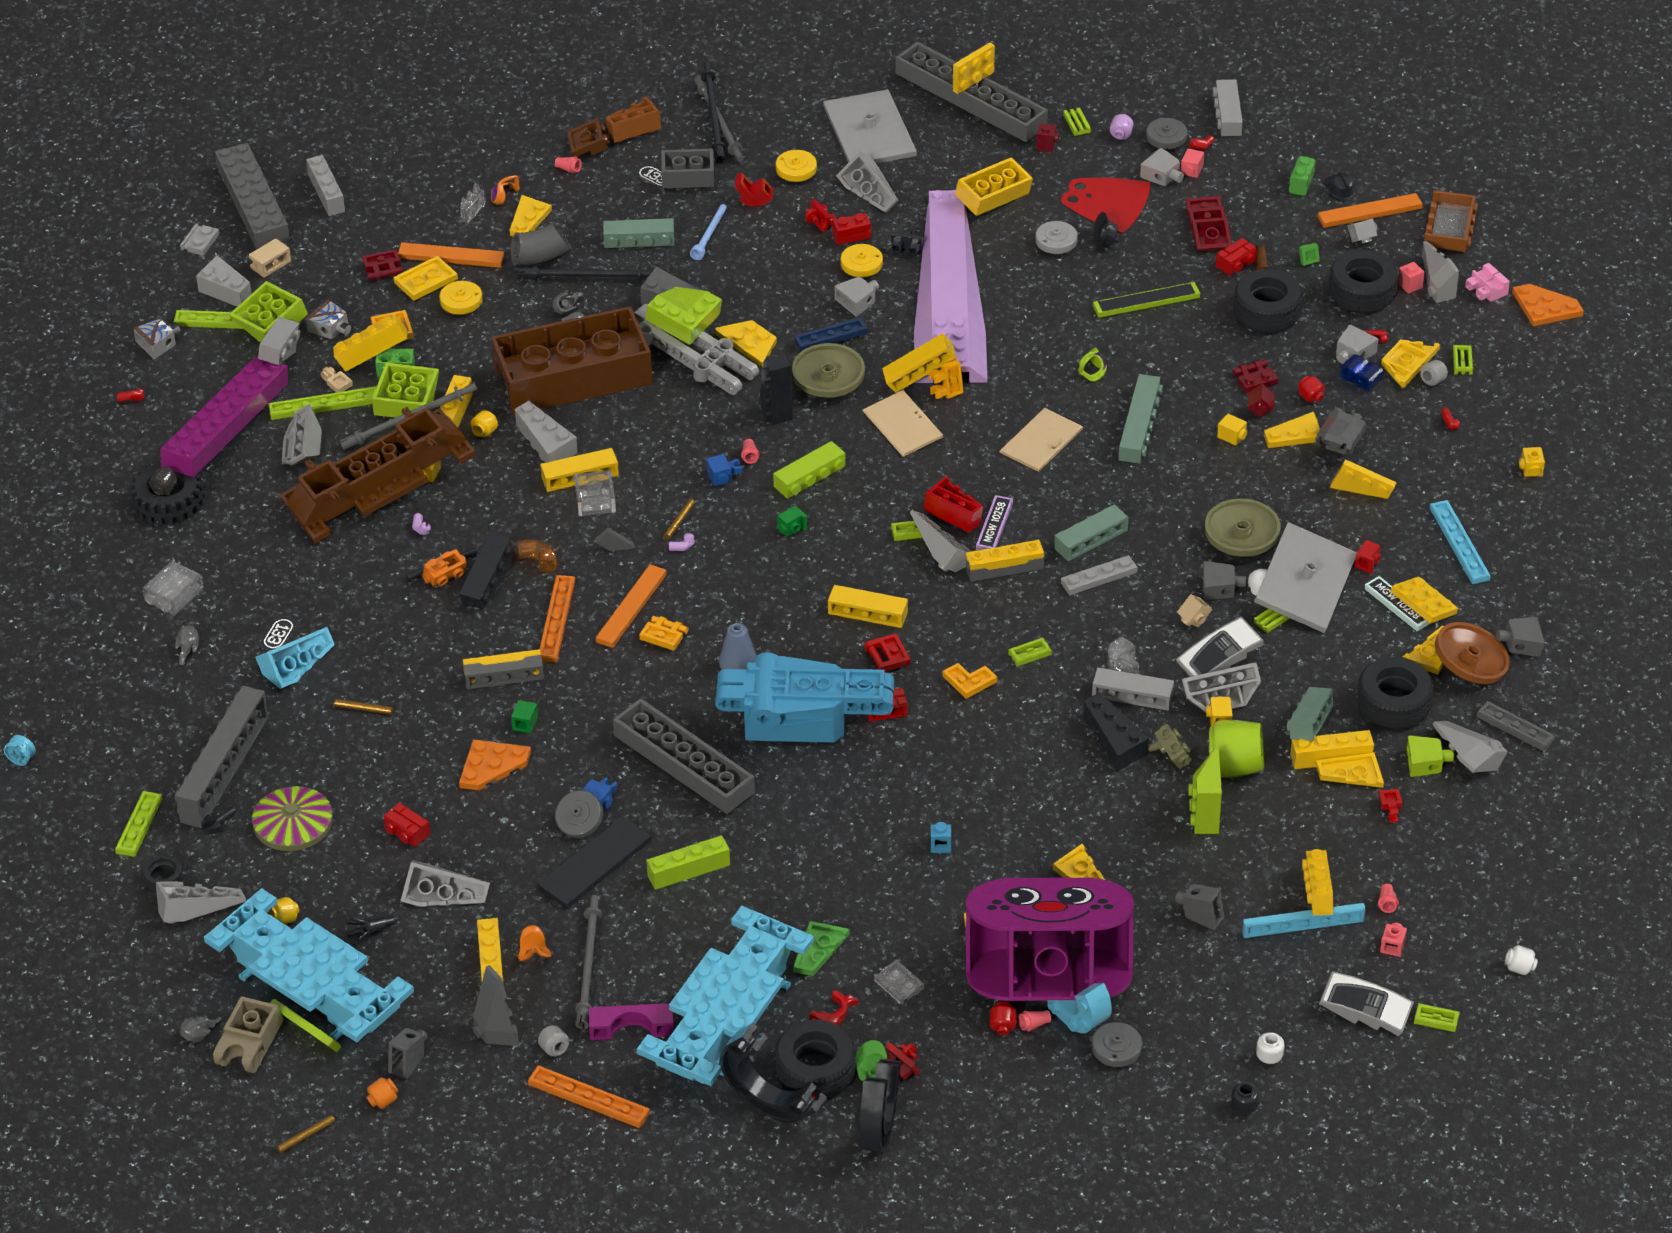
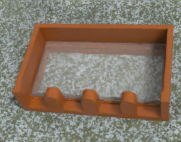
(1451, 221)

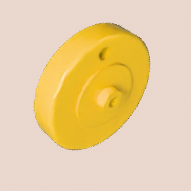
(796, 165)
(861, 260)
(461, 297)

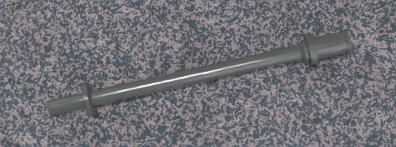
(734, 147)
(359, 437)
(582, 1008)

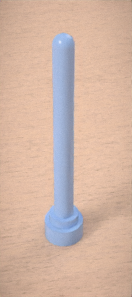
(698, 251)

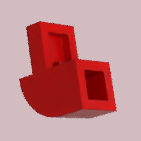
(753, 193)

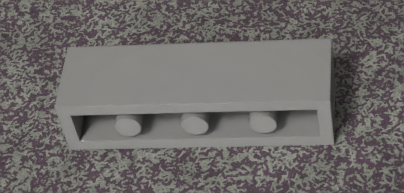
(1227, 108)
(325, 185)
(1133, 688)

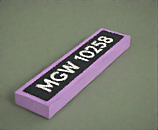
(994, 523)

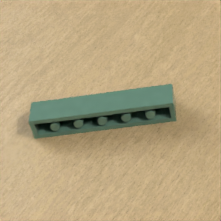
(1140, 419)

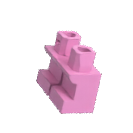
(1488, 283)

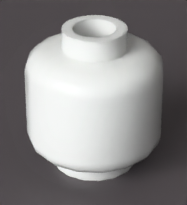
(1521, 960)
(1270, 1048)

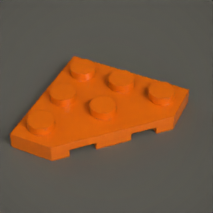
(1545, 305)
(492, 762)

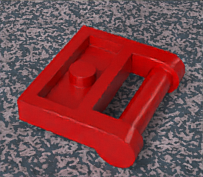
(892, 649)

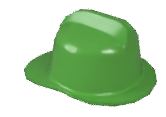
(867, 1058)

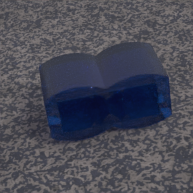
(1361, 372)

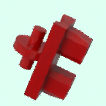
(818, 215)
(907, 1065)

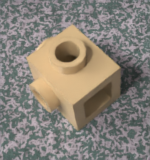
(1194, 611)

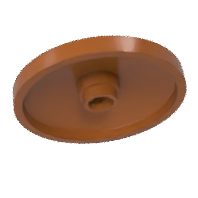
(1472, 653)

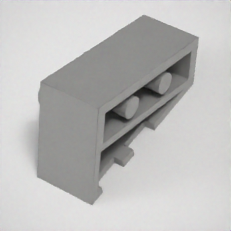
(223, 282)
(279, 341)

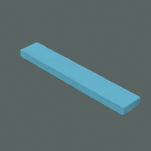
(1460, 542)
(1302, 921)

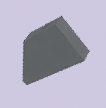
(613, 541)

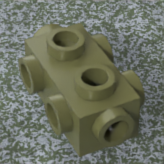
(1170, 742)

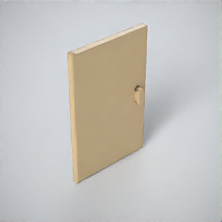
(903, 423)
(1041, 439)

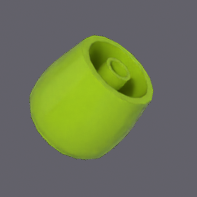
(1239, 747)

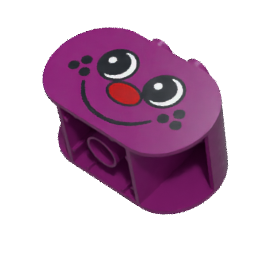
(1048, 938)

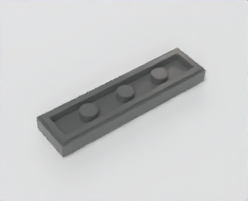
(1515, 726)

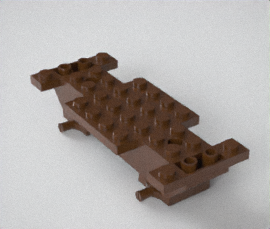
(375, 472)

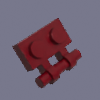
(382, 260)
(1250, 381)

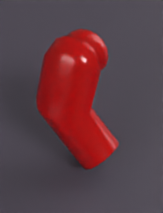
(1201, 144)
(1381, 334)
(134, 395)
(1447, 417)

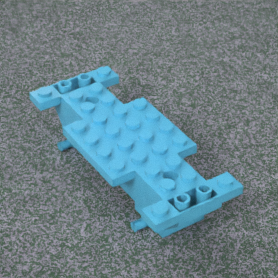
(308, 967)
(726, 996)

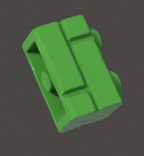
(1302, 175)

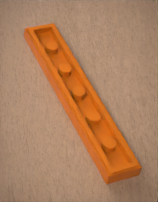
(1369, 210)
(451, 254)
(631, 606)
(556, 618)
(589, 1096)

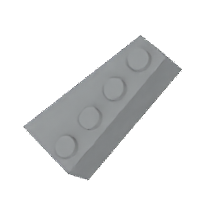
(544, 433)

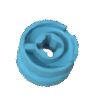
(19, 750)

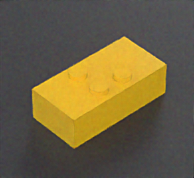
(993, 186)

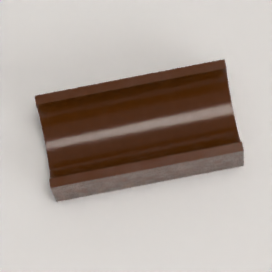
(573, 359)

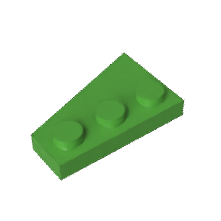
(826, 941)

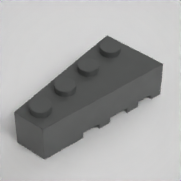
(659, 282)

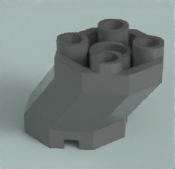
(1341, 431)

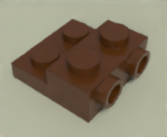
(588, 137)

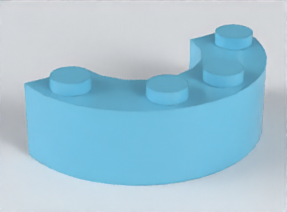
(1087, 1011)

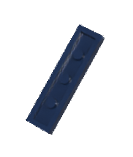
(831, 334)

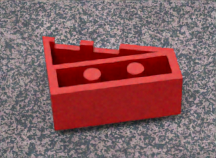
(953, 506)

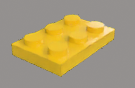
(973, 68)
(425, 278)
(1424, 599)

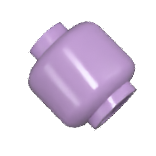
(1121, 126)

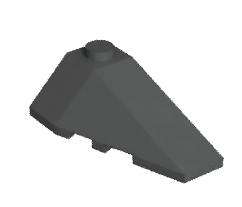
(492, 1012)

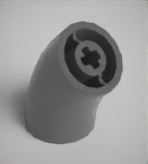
(538, 245)

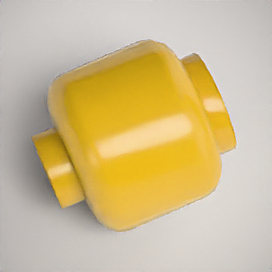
(484, 424)
(285, 910)

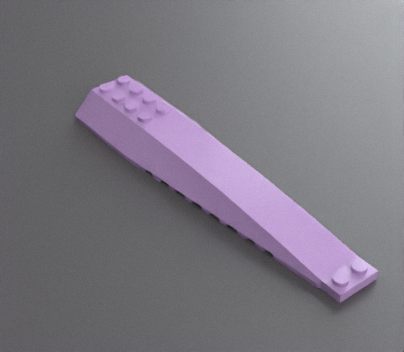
(949, 286)

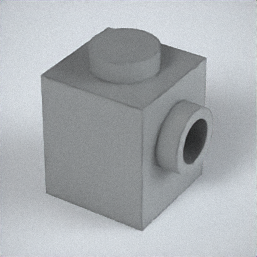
(1363, 231)

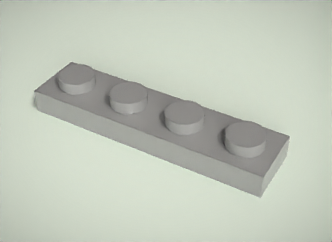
(1099, 575)

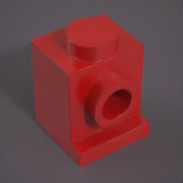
(1368, 556)

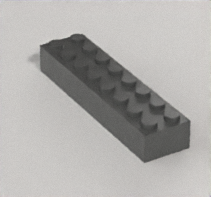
(251, 195)
(221, 756)
(684, 756)

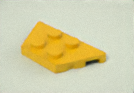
(749, 339)
(1407, 360)

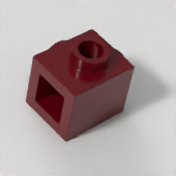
(1046, 137)
(1261, 400)

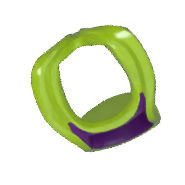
(1096, 358)

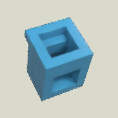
(940, 832)

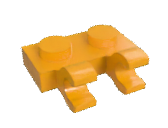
(951, 377)

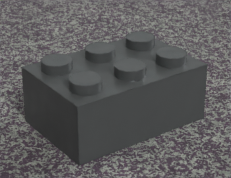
(687, 168)

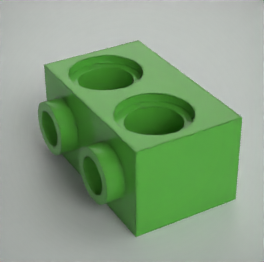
(395, 356)

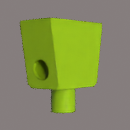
(1426, 755)

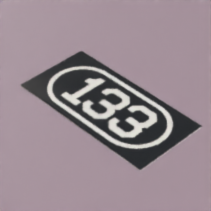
(650, 174)
(278, 632)

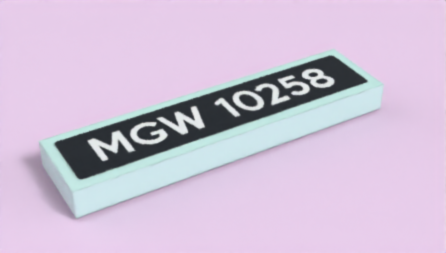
(1382, 591)

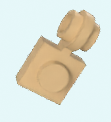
(337, 381)

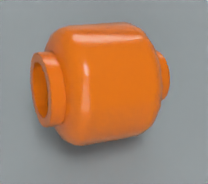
(382, 1093)

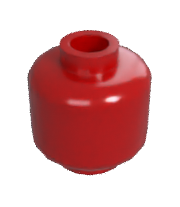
(1311, 389)
(1003, 1018)

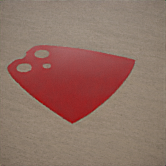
(1116, 197)

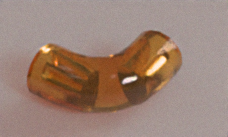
(539, 550)

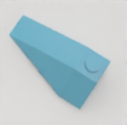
(292, 660)

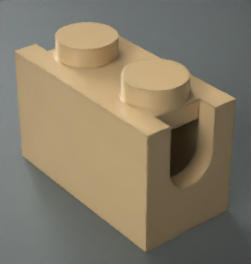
(270, 257)

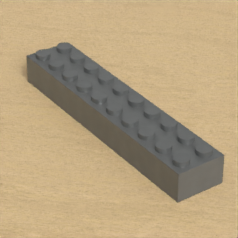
(984, 99)

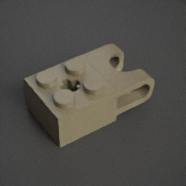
(248, 1033)

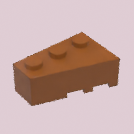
(633, 122)

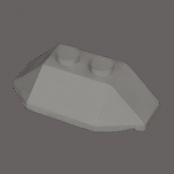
(302, 437)
(1235, 682)

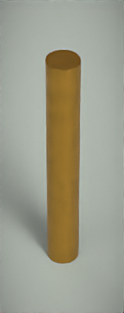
(678, 520)
(363, 706)
(305, 1134)

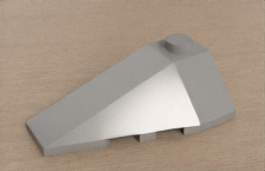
(867, 181)
(941, 544)
(1474, 749)
(438, 886)

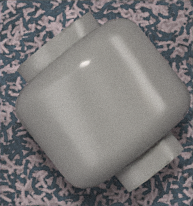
(1433, 372)
(553, 1040)

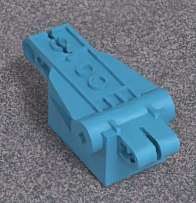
(801, 697)

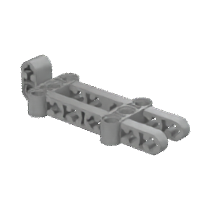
(705, 366)

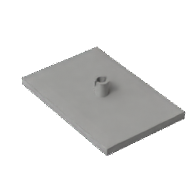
(870, 126)
(1305, 577)

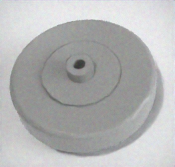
(1056, 237)

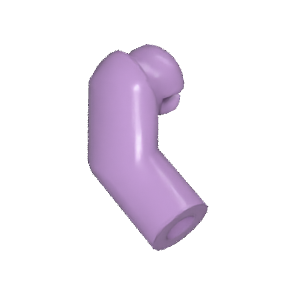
(418, 526)
(683, 545)

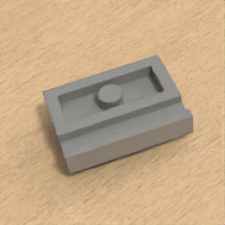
(199, 239)

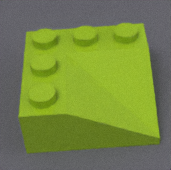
(264, 307)
(683, 312)
(403, 387)
(1206, 796)

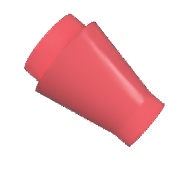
(570, 164)
(749, 452)
(1387, 901)
(1032, 1019)

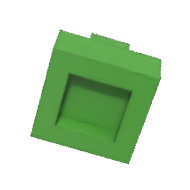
(1309, 254)

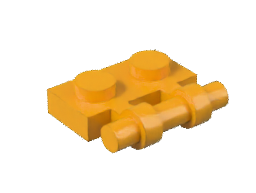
(663, 632)

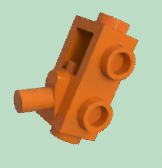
(443, 568)

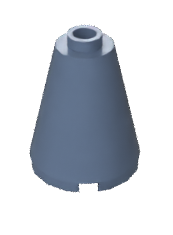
(736, 648)

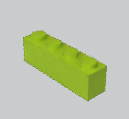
(809, 469)
(688, 862)

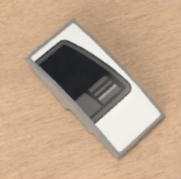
(1220, 648)
(1367, 1002)

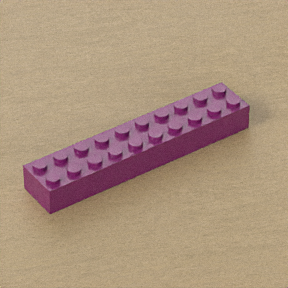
(224, 416)

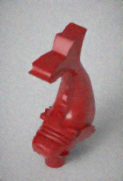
(839, 1015)

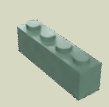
(638, 233)
(1091, 532)
(1310, 713)

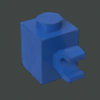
(721, 470)
(602, 791)

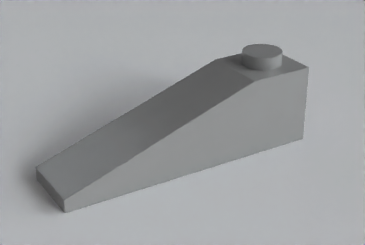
(1440, 274)
(184, 903)

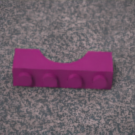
(609, 1019)

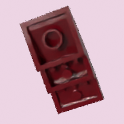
(1208, 223)

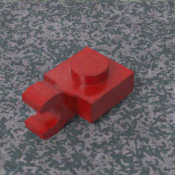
(1391, 801)

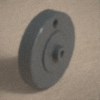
(1166, 133)
(579, 814)
(1117, 1044)

